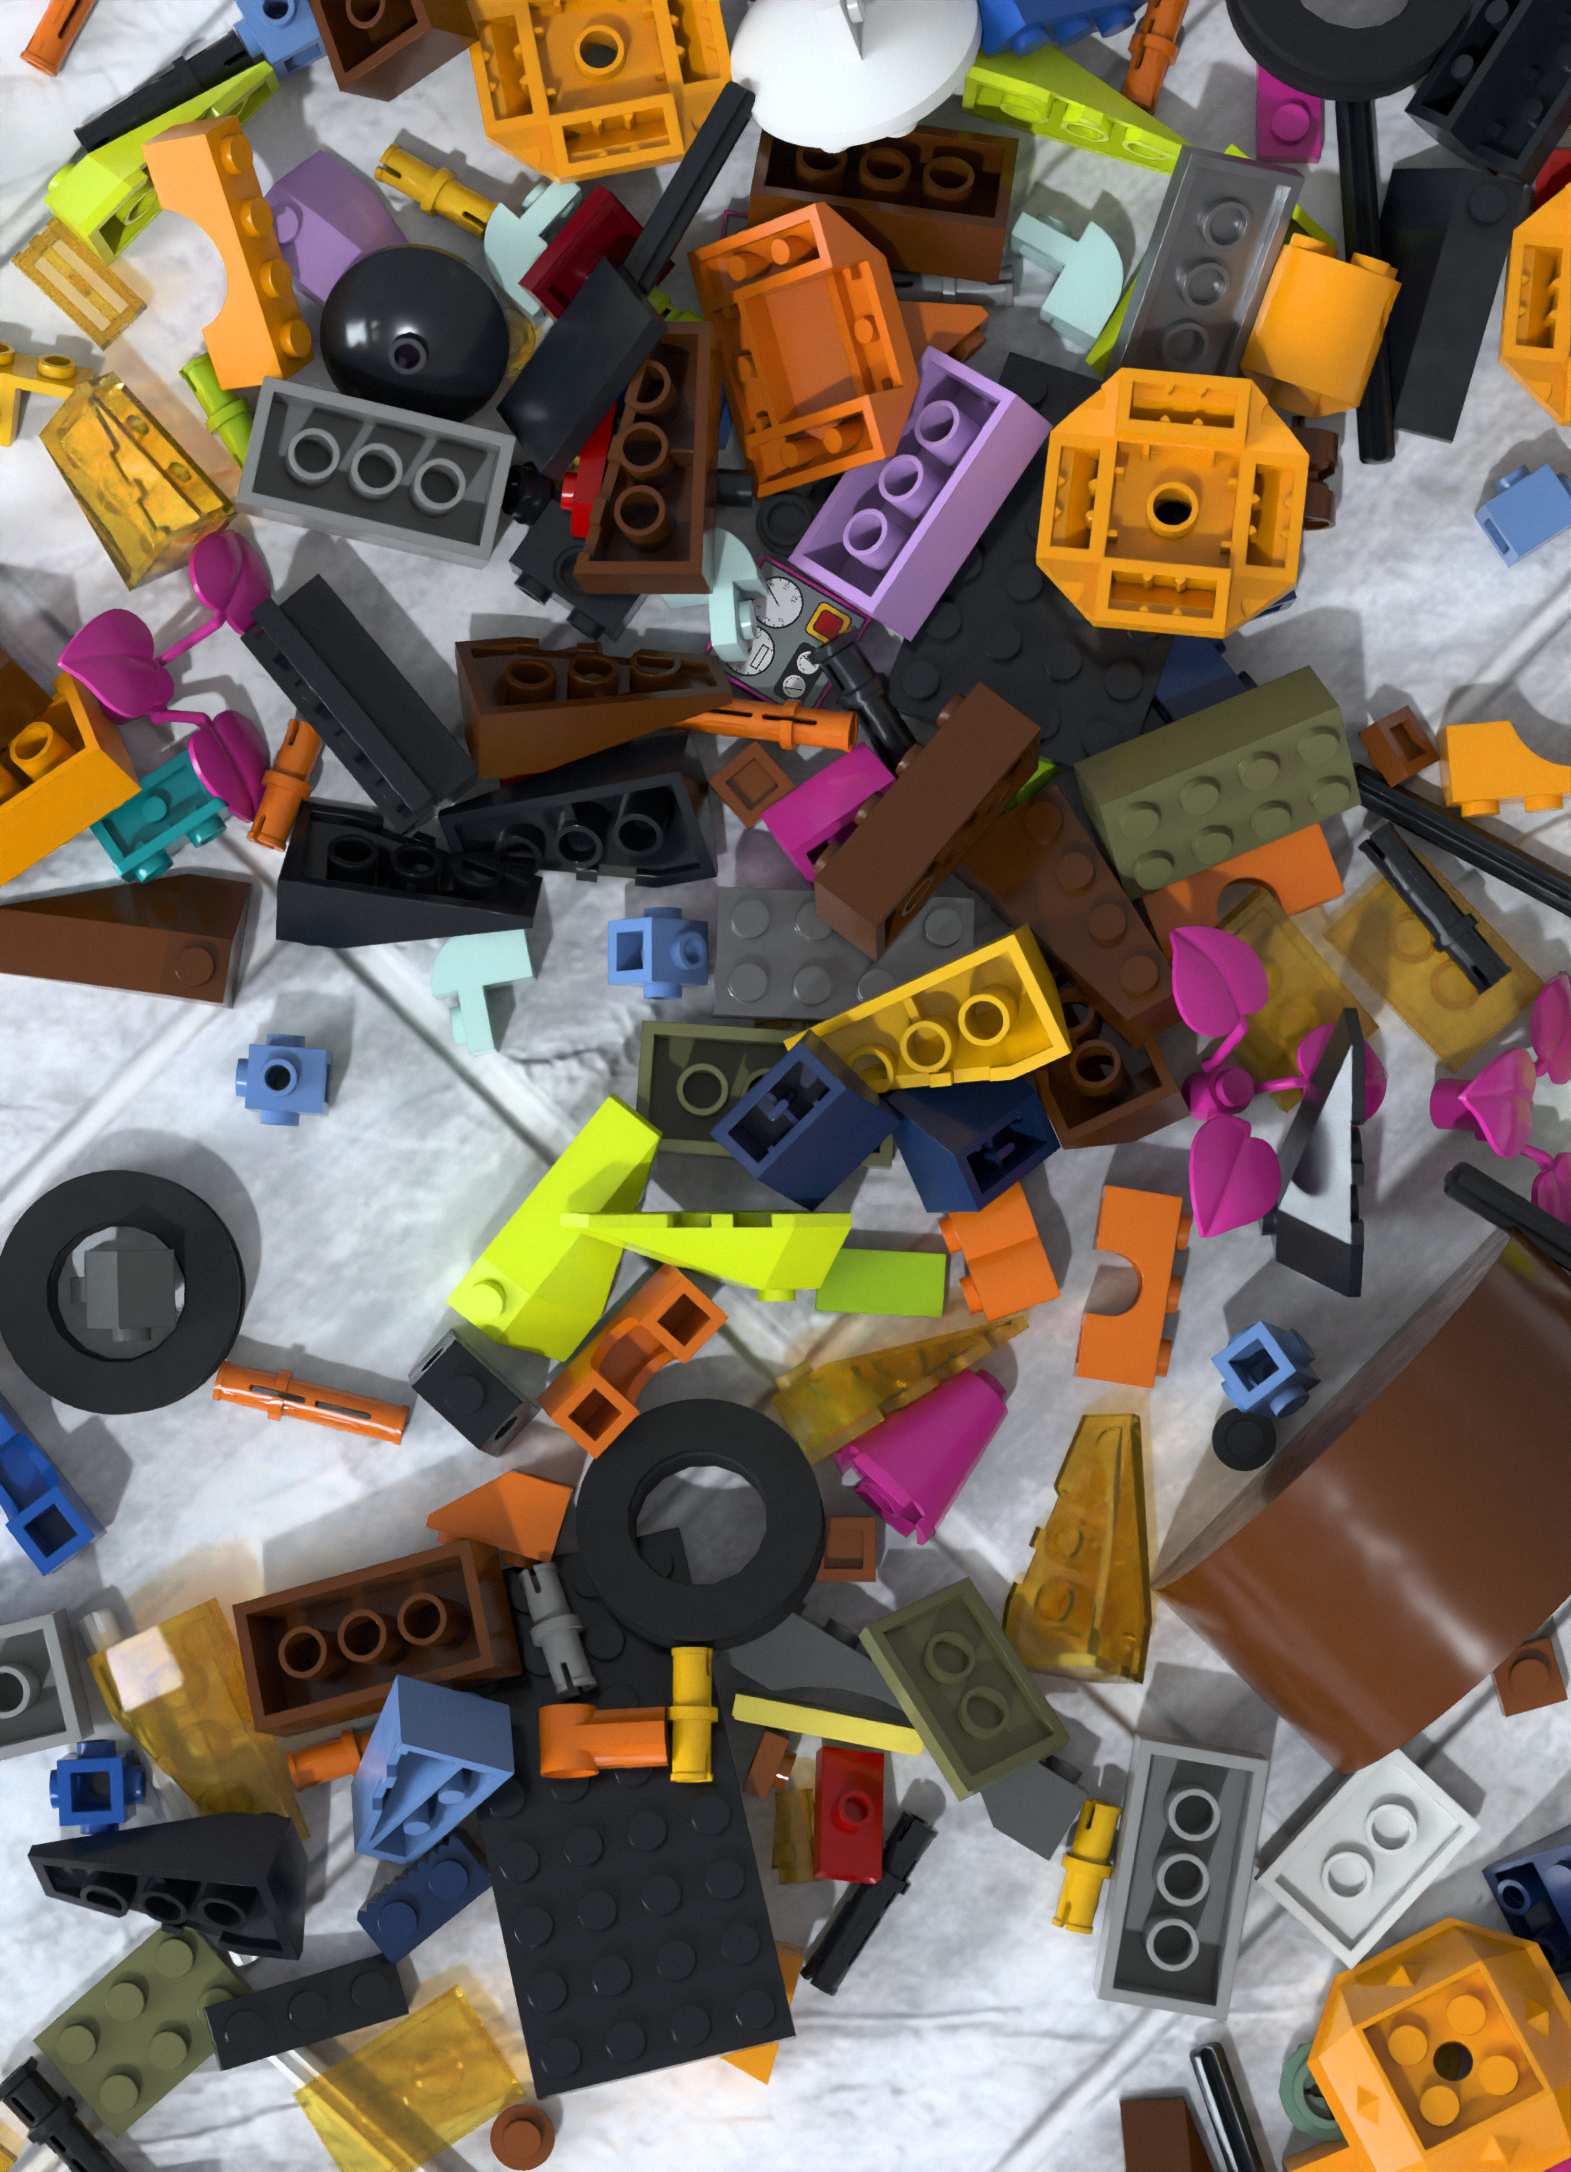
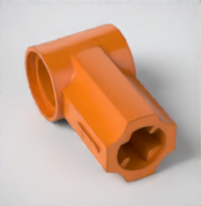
(582, 1740)

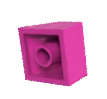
(825, 808)

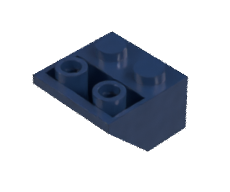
(806, 1123)
(970, 1140)
(1536, 1896)

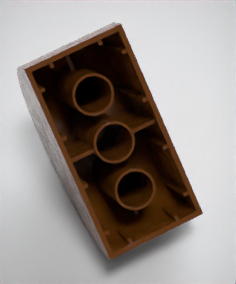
(1405, 1521)

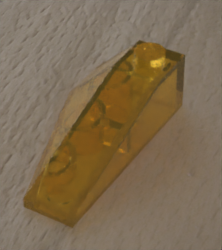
(856, 1393)
(1088, 1585)
(190, 1709)

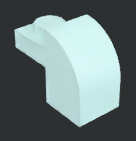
(517, 243)
(1086, 273)
(734, 580)
(468, 969)

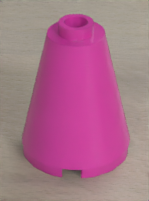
(926, 1452)

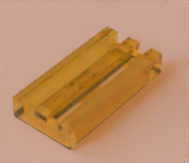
(41, 246)

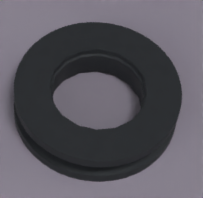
(1341, 60)
(35, 1260)
(701, 1436)

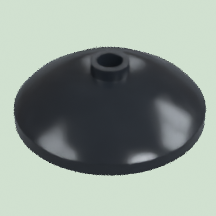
(420, 300)

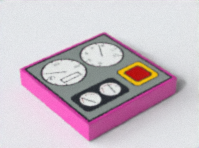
(789, 627)

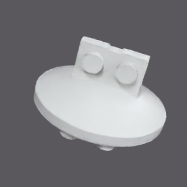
(852, 67)

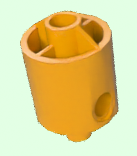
(1319, 328)

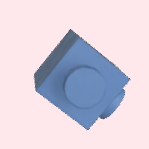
(1526, 512)

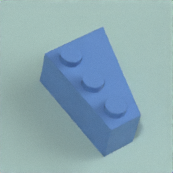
(427, 1768)

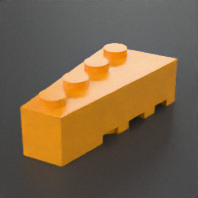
(60, 777)

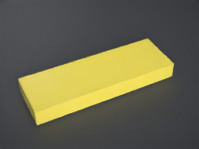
(826, 1722)

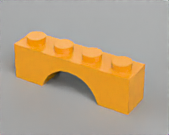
(210, 178)
(1492, 767)

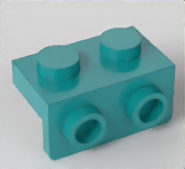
(160, 821)

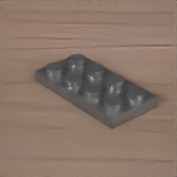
(1206, 265)
(794, 967)

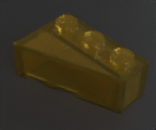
(133, 480)

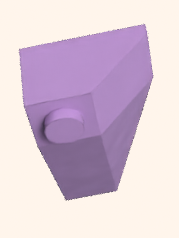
(326, 224)

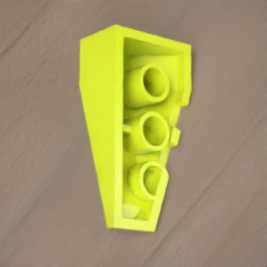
(1068, 105)
(111, 191)
(735, 1247)
(544, 1282)

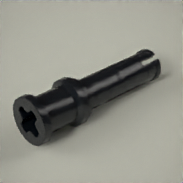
(865, 693)
(53, 2121)

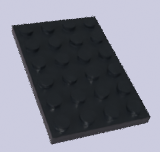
(1017, 628)

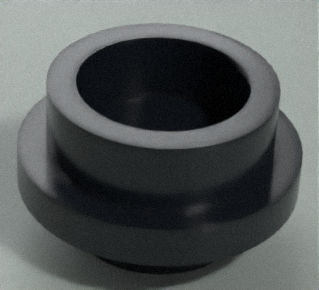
(527, 493)
(784, 521)
(1243, 1440)

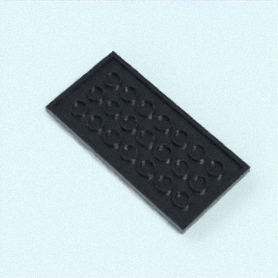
(622, 1892)

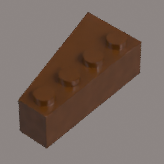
(660, 487)
(1048, 874)

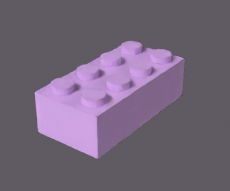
(910, 520)

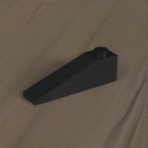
(1449, 244)
(612, 814)
(367, 886)
(1321, 1163)
(208, 1873)

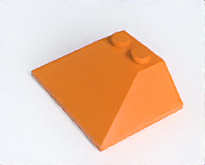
(808, 347)

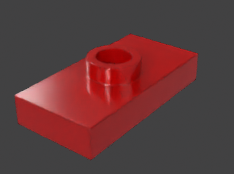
(848, 1815)

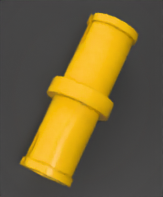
(435, 190)
(691, 1714)
(1087, 1866)

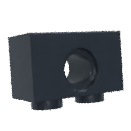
(541, 567)

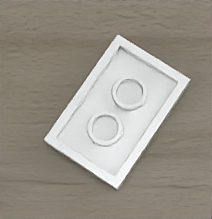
(1367, 1854)

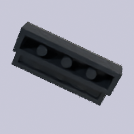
(1501, 87)
(360, 705)

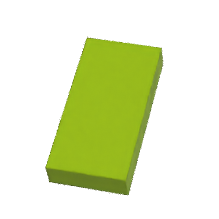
(884, 1283)

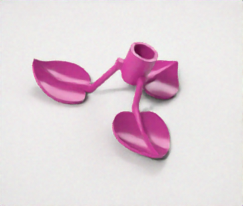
(118, 665)
(1214, 988)
(1501, 1095)

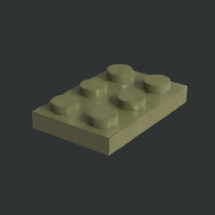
(964, 1688)
(142, 2025)

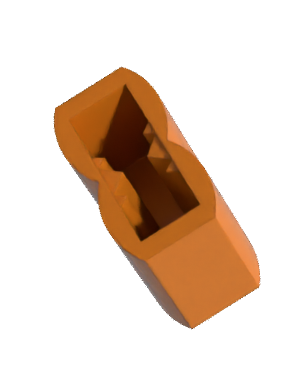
(1002, 1256)

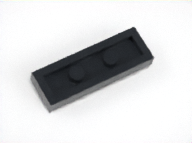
(305, 2011)

